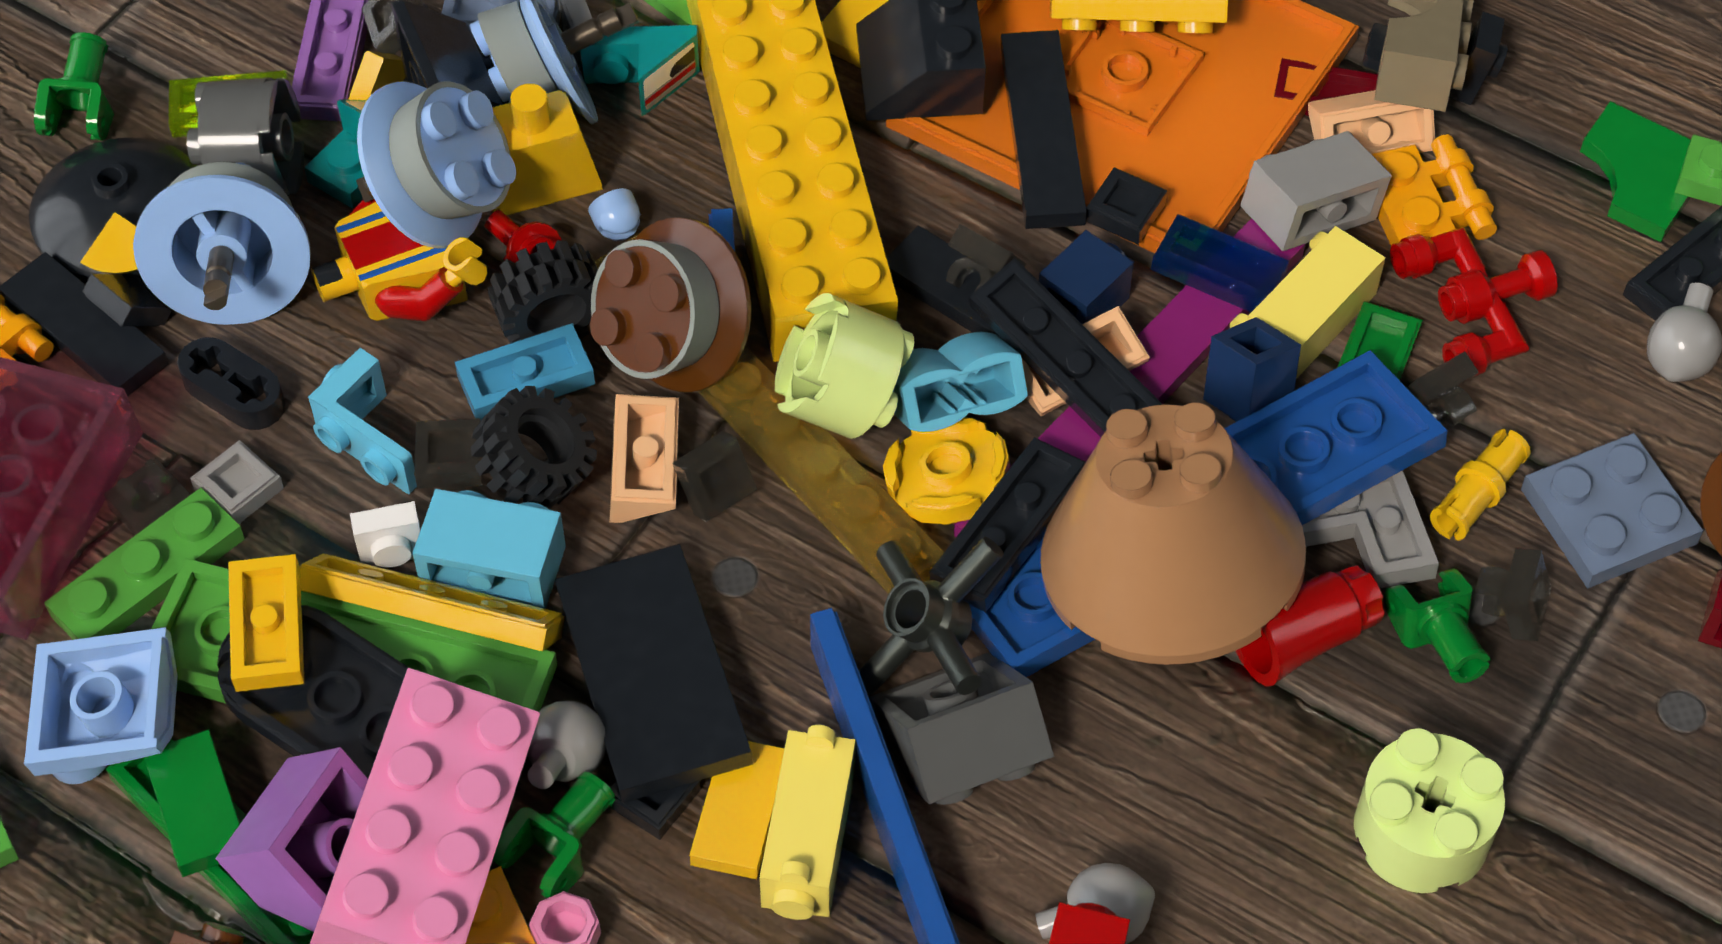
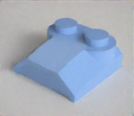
(100, 703)

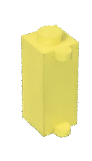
(1321, 293)
(808, 823)

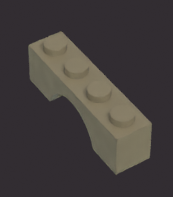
(1425, 53)

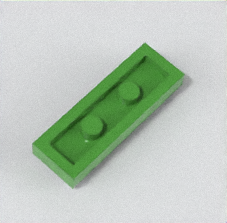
(144, 568)

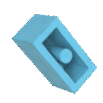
(491, 546)

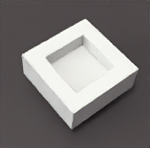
(386, 534)

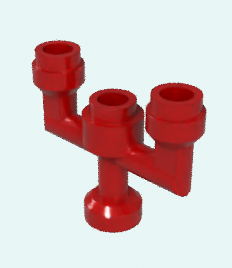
(1474, 294)

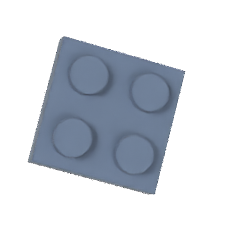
(1611, 510)

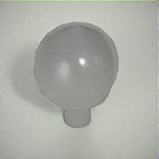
(1685, 338)
(565, 743)
(1113, 888)

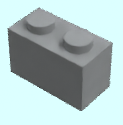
(1315, 189)

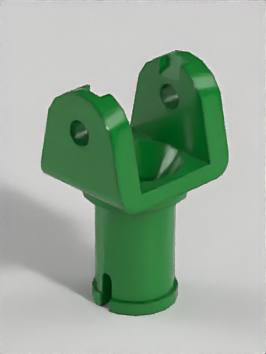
(76, 89)
(1441, 624)
(557, 832)

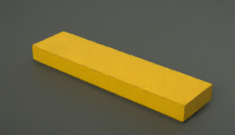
(431, 602)

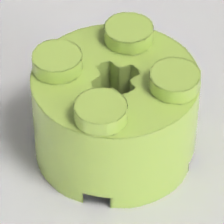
(842, 367)
(1429, 811)

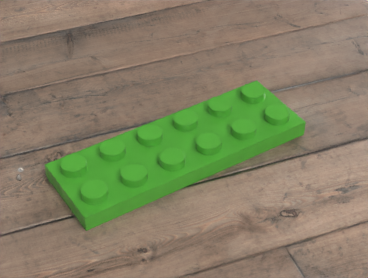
(200, 620)

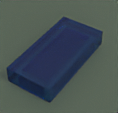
(1218, 263)

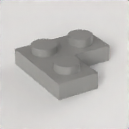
(1385, 532)

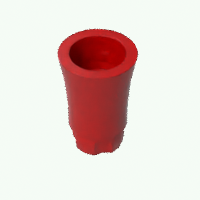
(1323, 616)

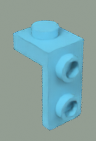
(338, 409)

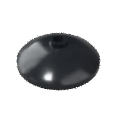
(93, 184)

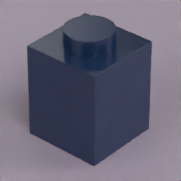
(1089, 277)
(1250, 368)

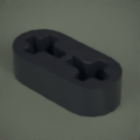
(224, 392)

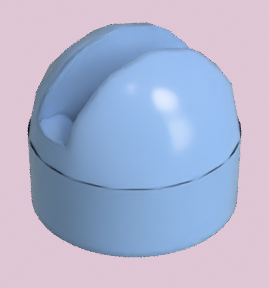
(615, 214)

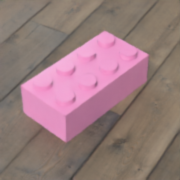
(428, 817)

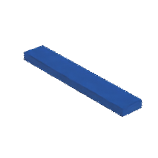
(880, 782)

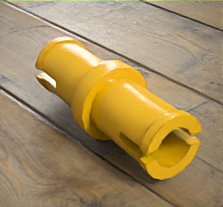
(1480, 484)

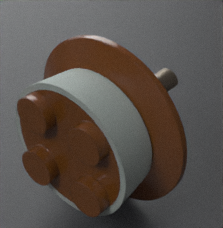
(672, 305)

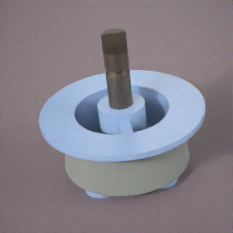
(533, 50)
(433, 159)
(222, 245)

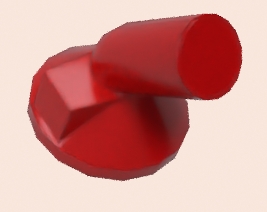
(518, 237)

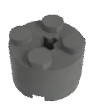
(249, 125)

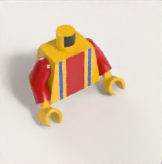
(394, 272)

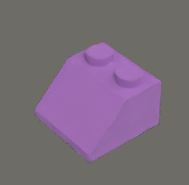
(296, 835)

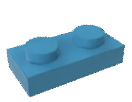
(544, 361)

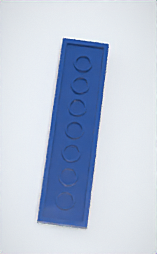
(1314, 447)

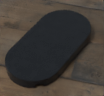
(343, 698)

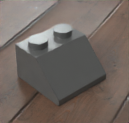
(959, 740)

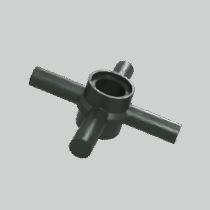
(929, 616)

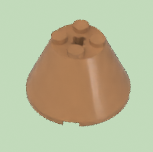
(1171, 541)

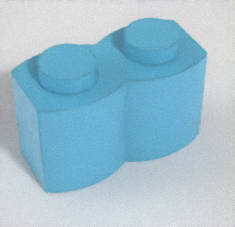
(964, 376)

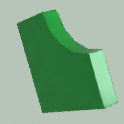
(1642, 169)

